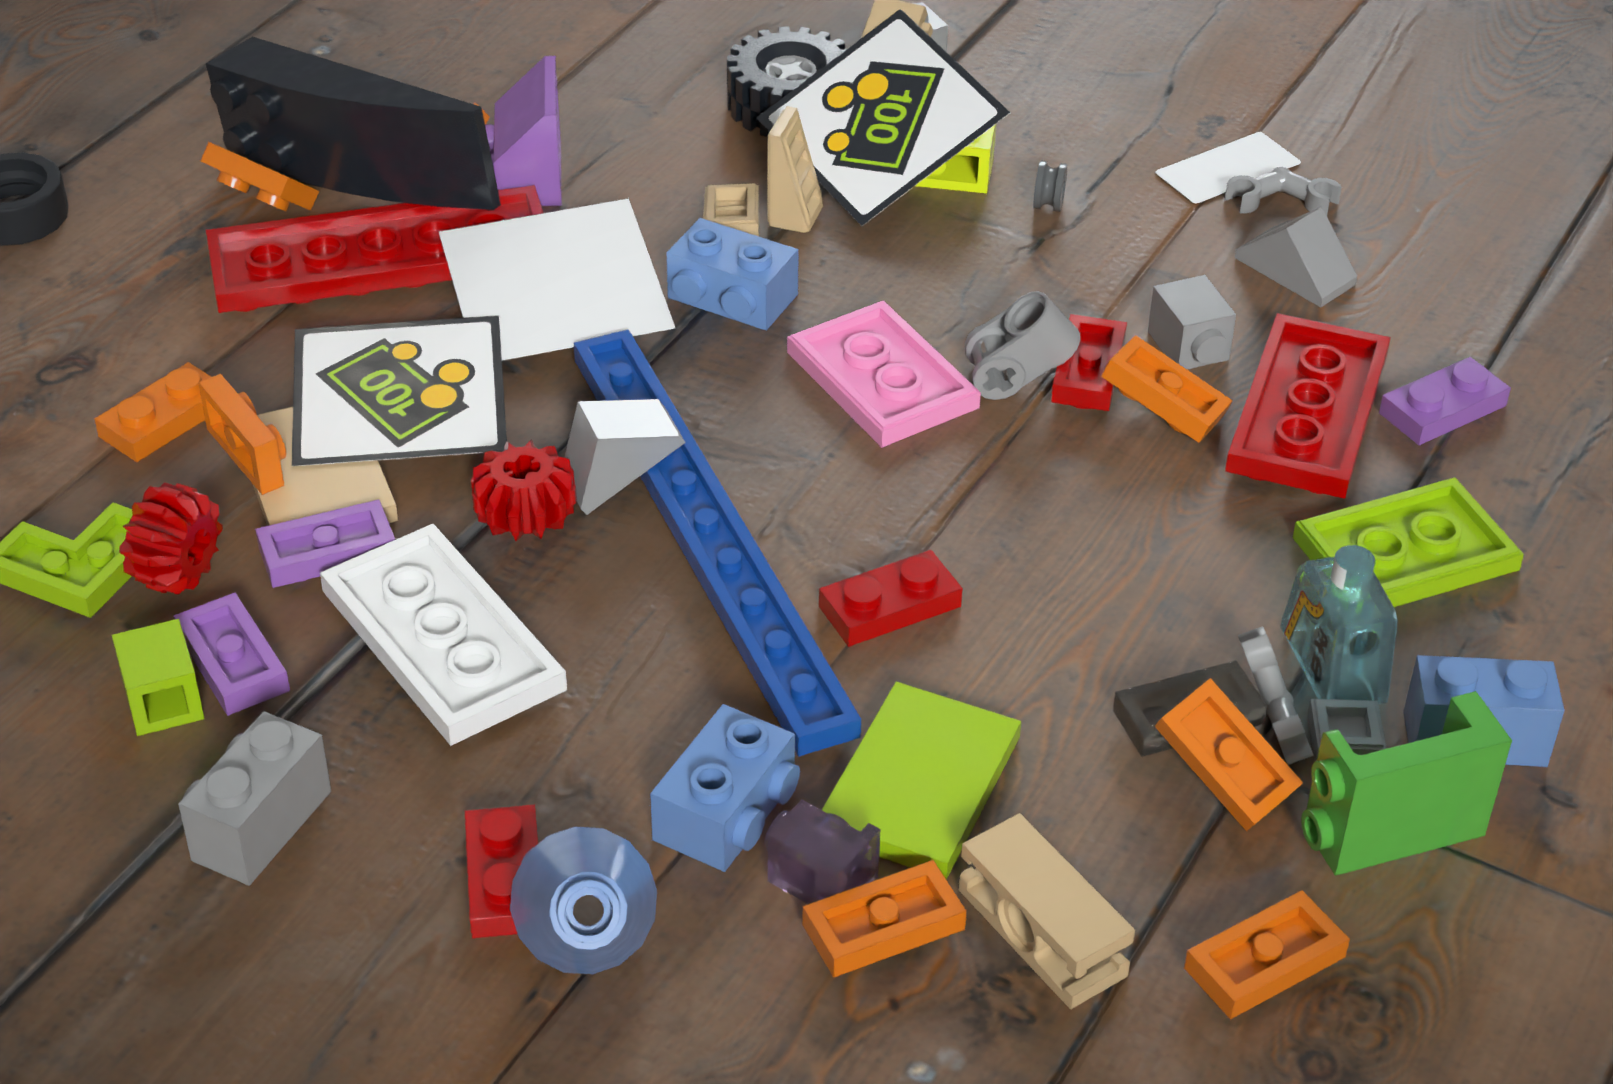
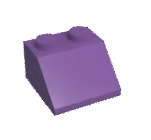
(527, 134)

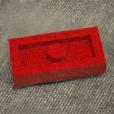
(1079, 378)
(890, 597)
(495, 849)

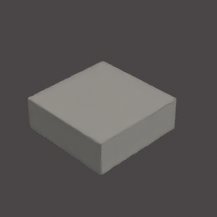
(1355, 719)

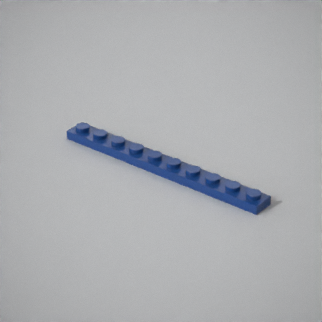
(729, 562)

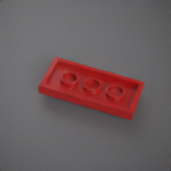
(1308, 406)

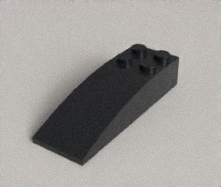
(351, 128)

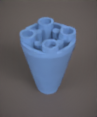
(577, 865)

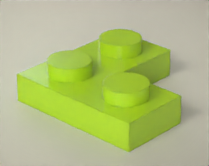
(67, 571)

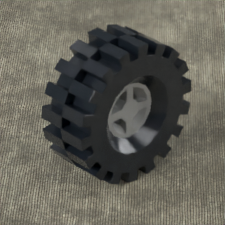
(771, 67)

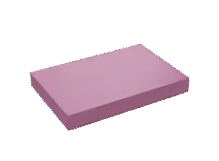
(883, 373)

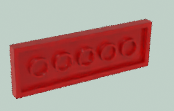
(343, 251)

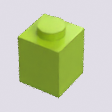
(158, 677)

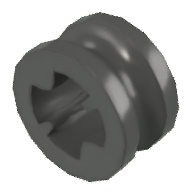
(1050, 186)

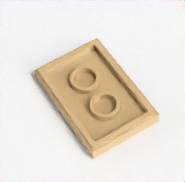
(320, 487)

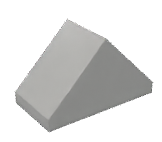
(1302, 257)
(617, 444)

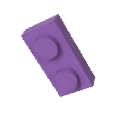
(1444, 400)
(315, 543)
(232, 654)

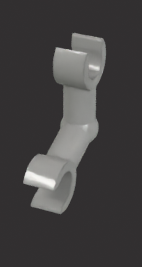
(1314, 192)
(1275, 695)

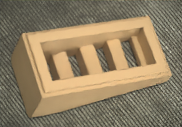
(792, 180)
(733, 206)

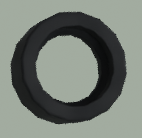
(37, 214)

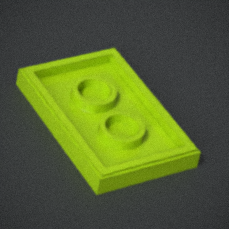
(1420, 540)
(924, 775)

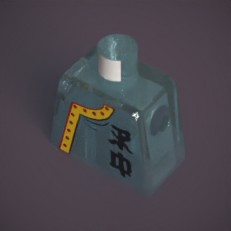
(1342, 626)

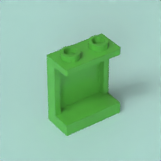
(1406, 795)

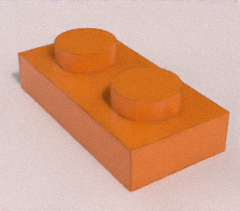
(241, 173)
(1166, 388)
(155, 414)
(242, 434)
(1228, 754)
(883, 918)
(1266, 954)

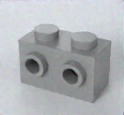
(255, 797)

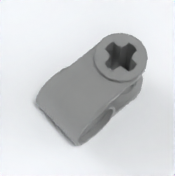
(1023, 340)

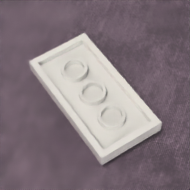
(443, 633)

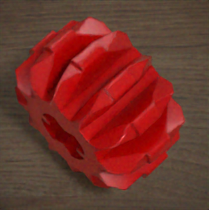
(523, 490)
(171, 538)

